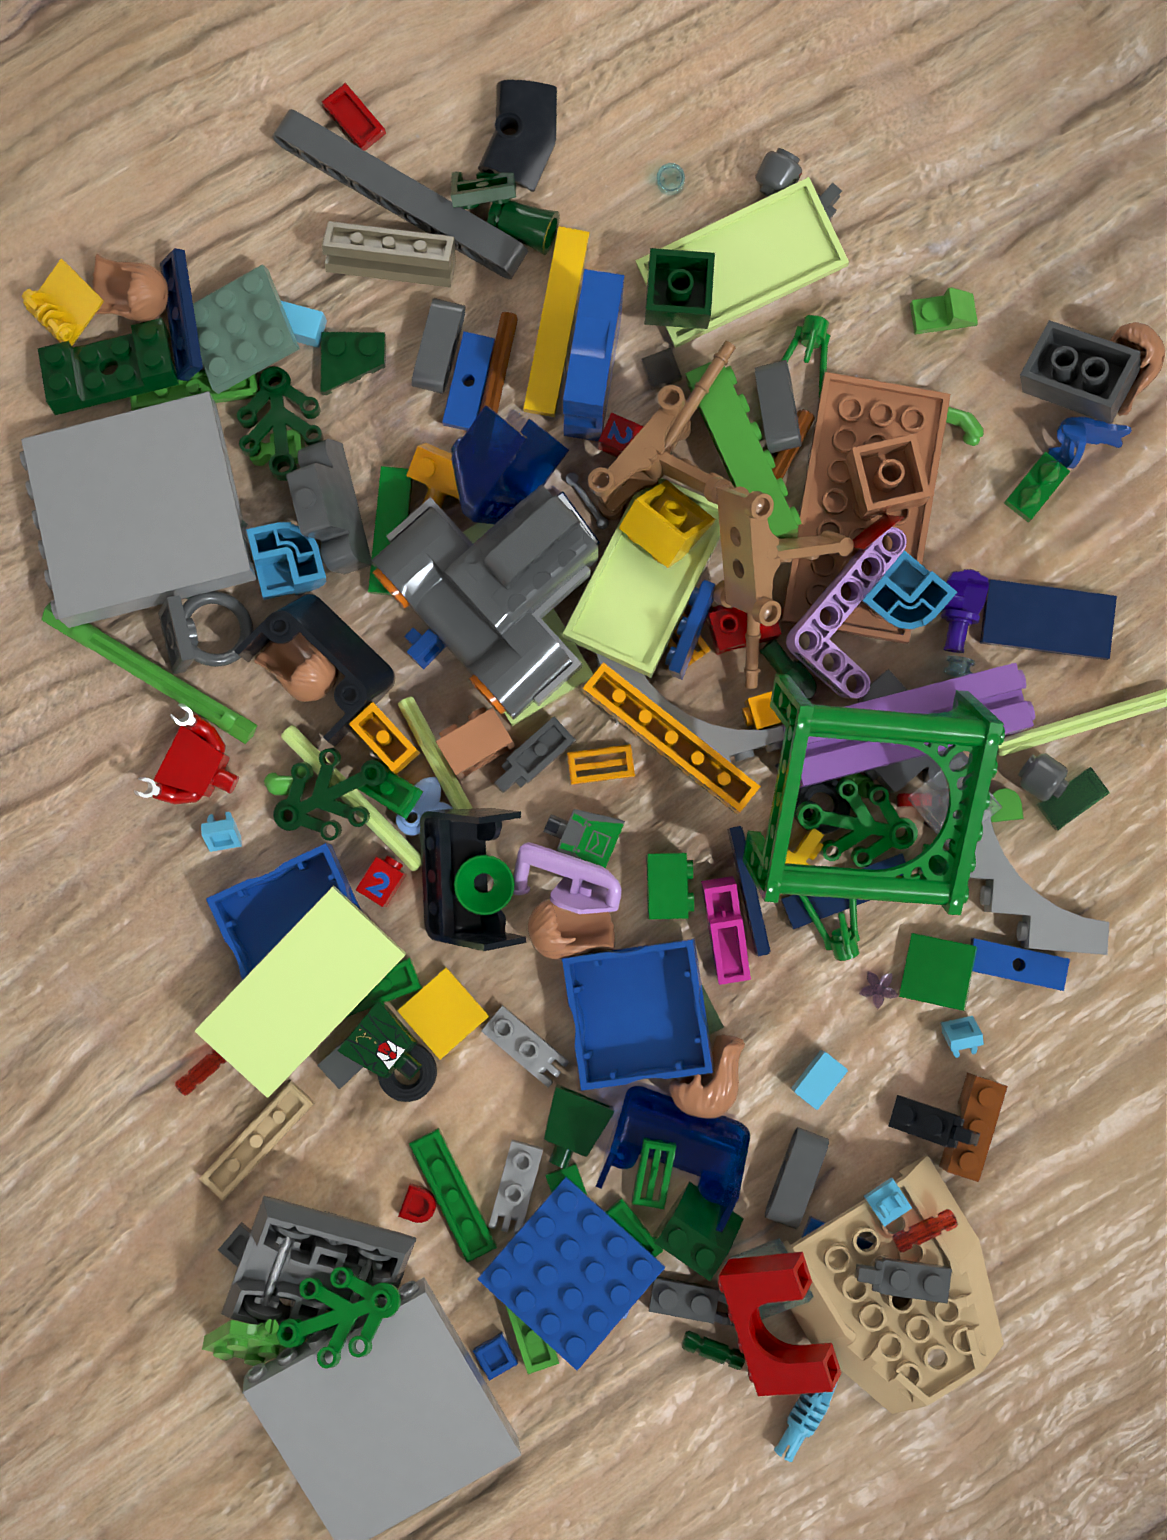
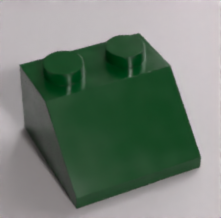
(691, 1232)

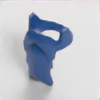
(1082, 430)

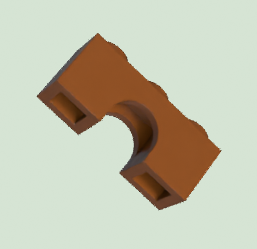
(980, 1107)

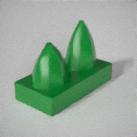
(1036, 487)

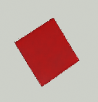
(875, 530)

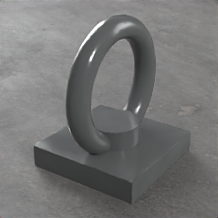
(181, 632)

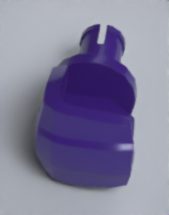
(964, 607)

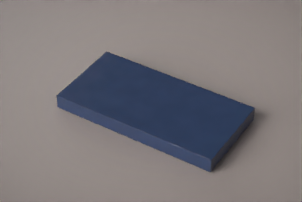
(1048, 619)

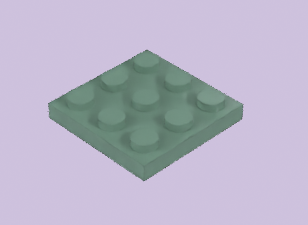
(242, 329)

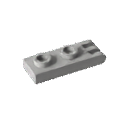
(524, 1045)
(516, 1185)

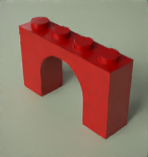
(771, 1363)

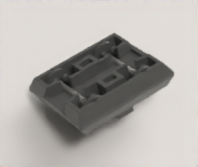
(303, 1243)

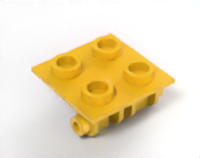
(63, 303)

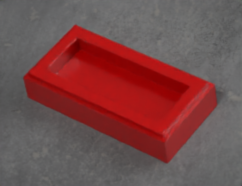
(353, 117)

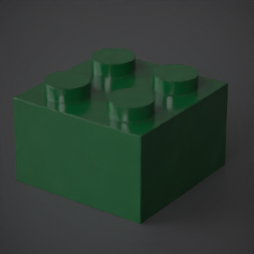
(679, 288)

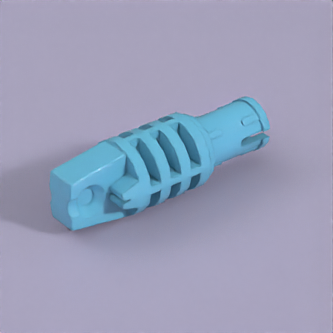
(803, 1421)

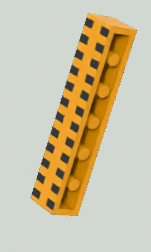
(670, 738)

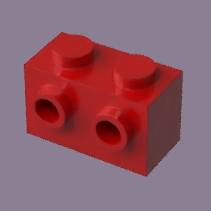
(729, 629)

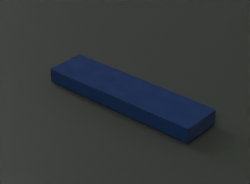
(181, 315)
(749, 893)
(828, 906)

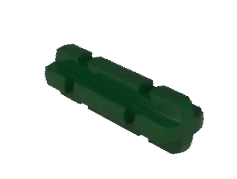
(713, 1350)

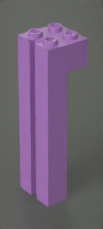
(995, 688)

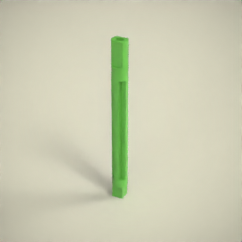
(152, 674)

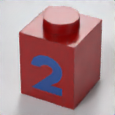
(617, 434)
(382, 880)

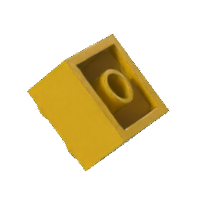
(666, 523)

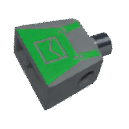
(586, 835)

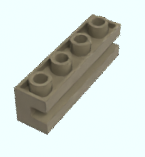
(389, 254)

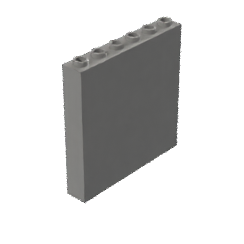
(136, 510)
(385, 1427)

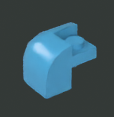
(285, 560)
(909, 594)

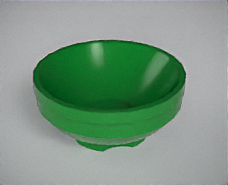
(492, 900)

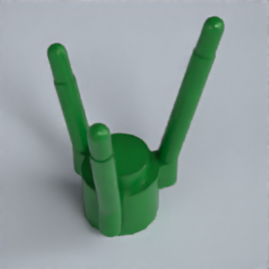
(812, 334)
(843, 939)

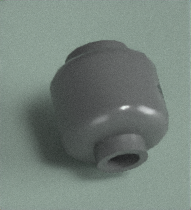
(778, 171)
(1044, 777)

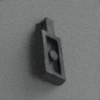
(931, 1123)

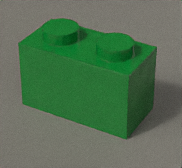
(668, 886)

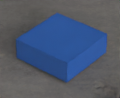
(495, 1356)

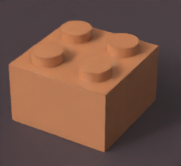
(888, 476)
(475, 742)

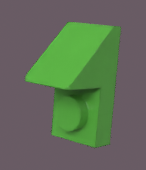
(945, 312)

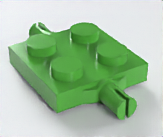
(246, 1341)

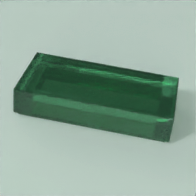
(1078, 797)

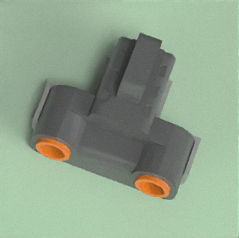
(493, 593)

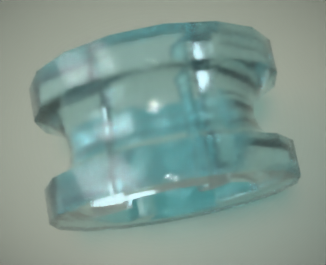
(669, 169)
(958, 666)

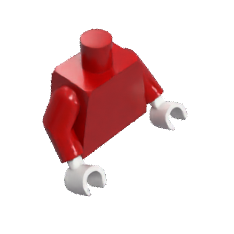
(192, 764)

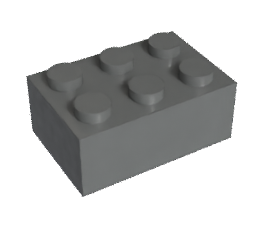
(1080, 371)

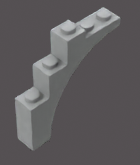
(724, 740)
(1042, 922)

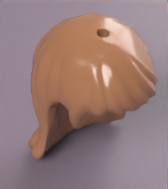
(129, 289)
(1152, 355)
(299, 668)
(567, 934)
(713, 1092)

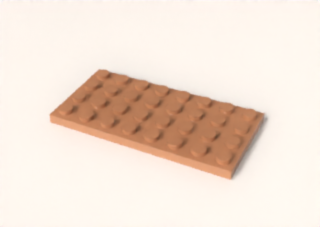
(849, 416)

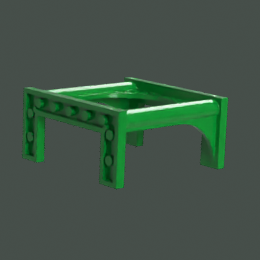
(941, 873)

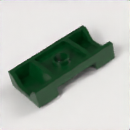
(76, 378)

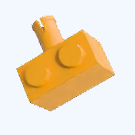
(435, 469)

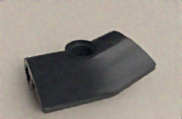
(532, 112)

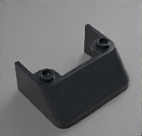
(366, 673)
(446, 843)

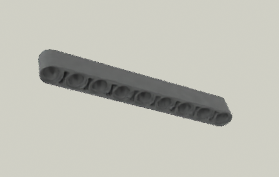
(399, 193)

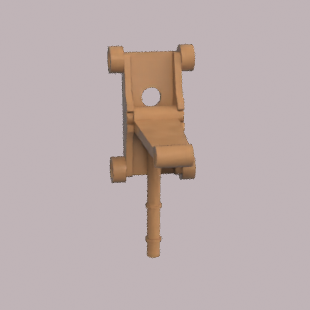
(650, 452)
(753, 556)

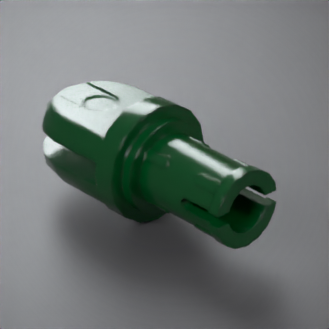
(795, 669)

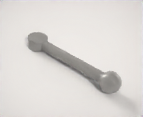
(572, 480)

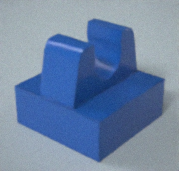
(424, 647)

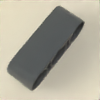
(438, 346)
(778, 406)
(796, 1178)

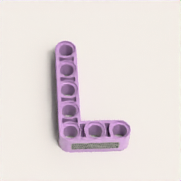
(839, 610)

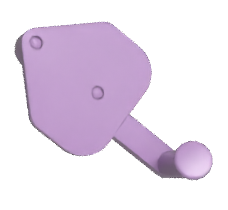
(583, 885)

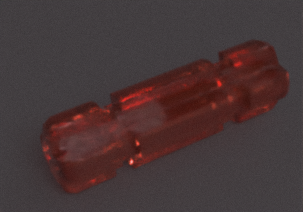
(199, 1072)
(925, 1230)

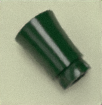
(526, 224)

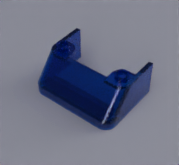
(501, 466)
(704, 1147)

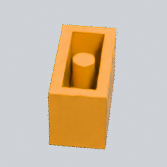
(384, 738)

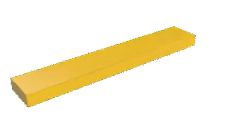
(556, 321)

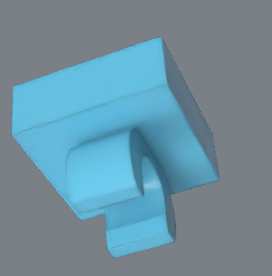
(221, 834)
(962, 1034)
(887, 1202)

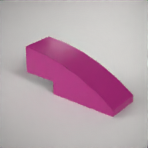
(726, 930)

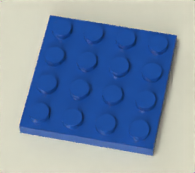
(571, 1273)

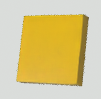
(443, 1013)

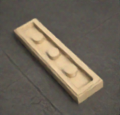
(257, 1140)

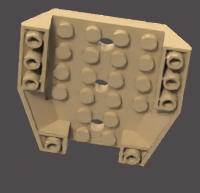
(890, 1345)

